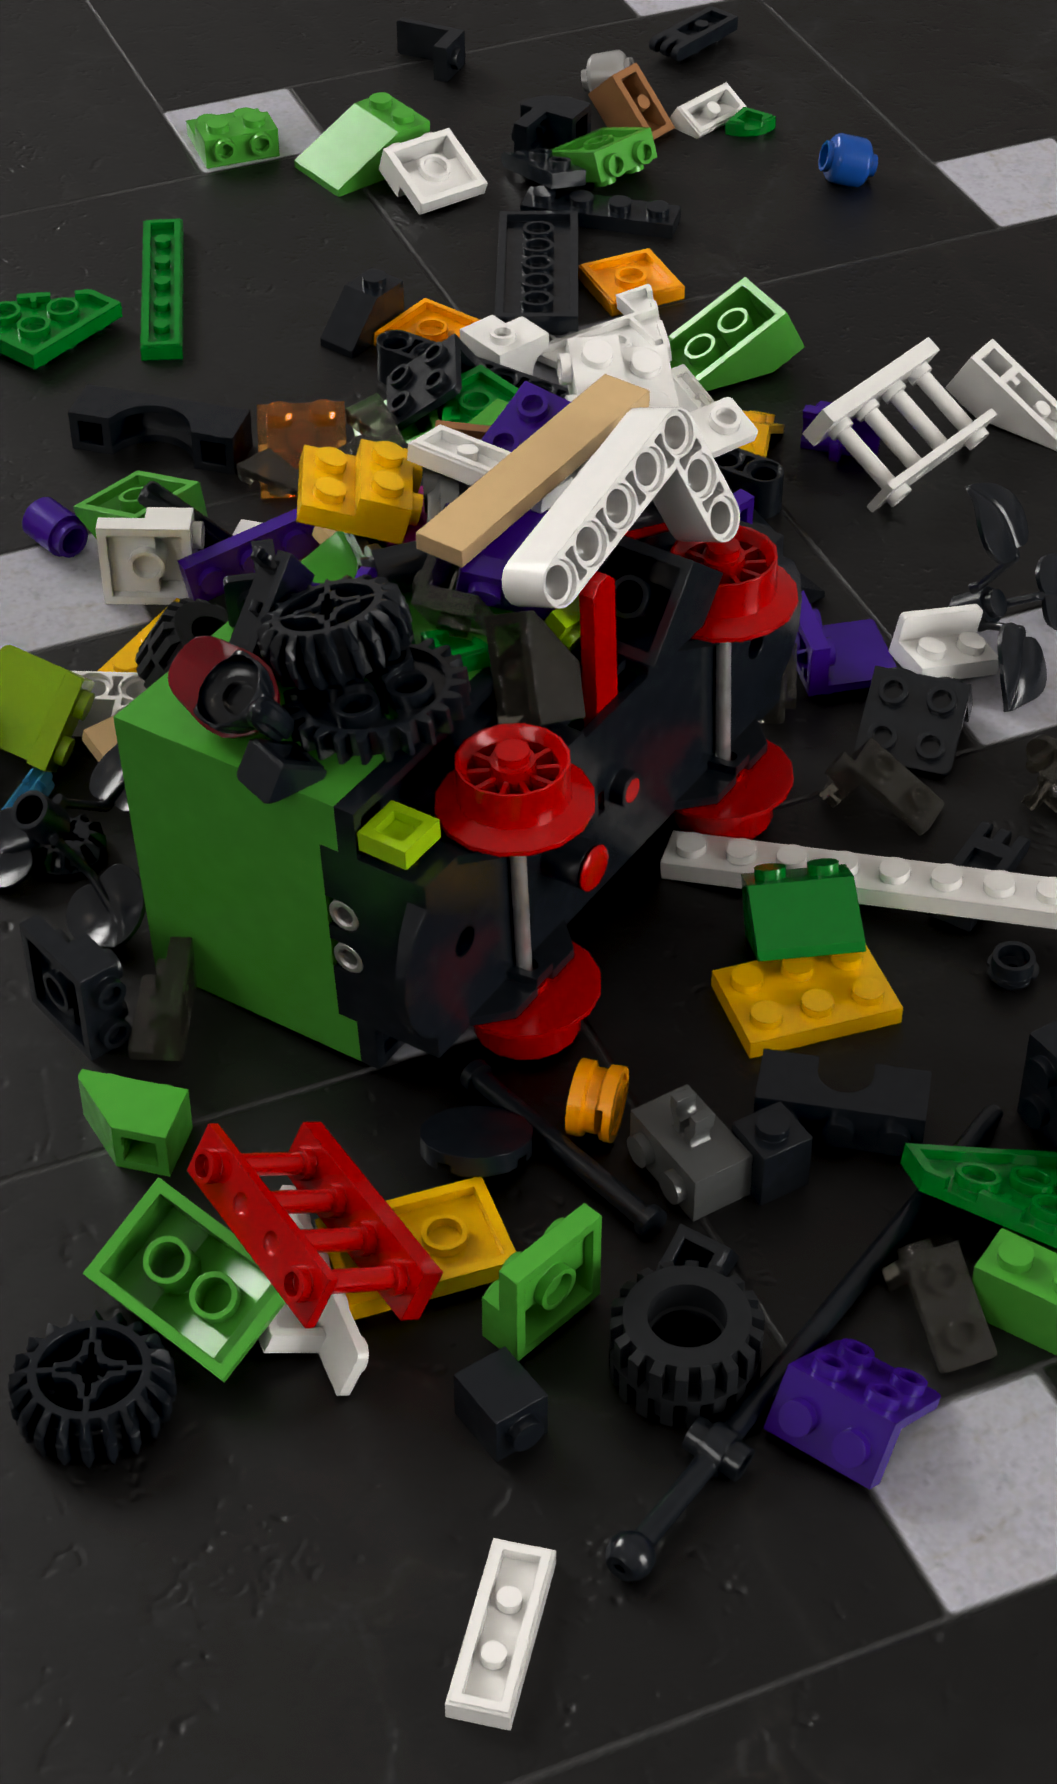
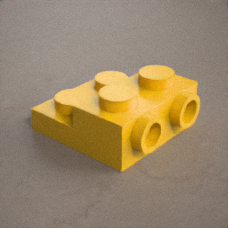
(362, 493)

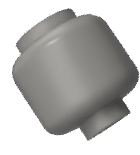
(602, 66)

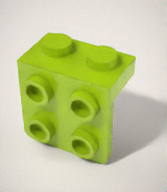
(40, 708)

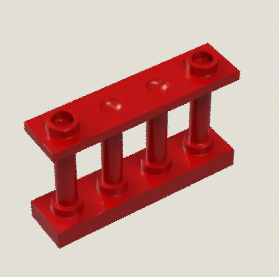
(344, 1200)

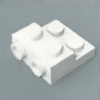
(431, 171)
(592, 357)
(142, 555)

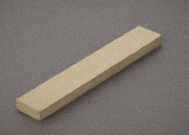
(529, 472)

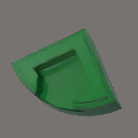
(750, 123)
(473, 653)

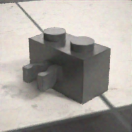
(689, 1152)

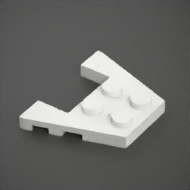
(636, 328)

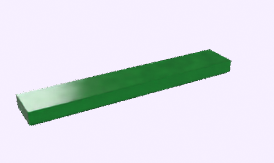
(162, 290)

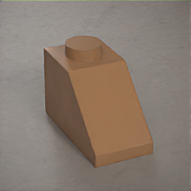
(630, 102)

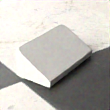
(707, 111)

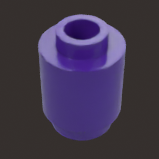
(54, 527)

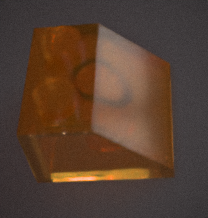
(291, 425)

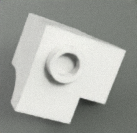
(508, 344)

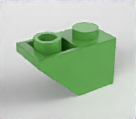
(137, 1120)

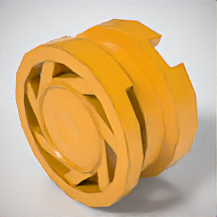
(596, 1100)

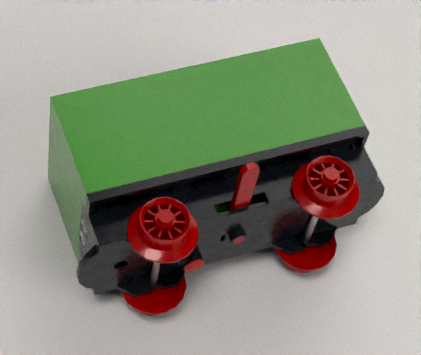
(527, 815)

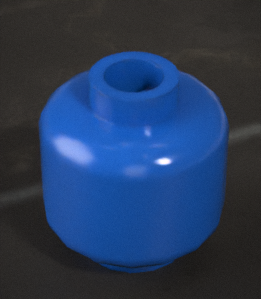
(847, 160)

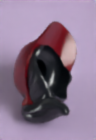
(229, 690)

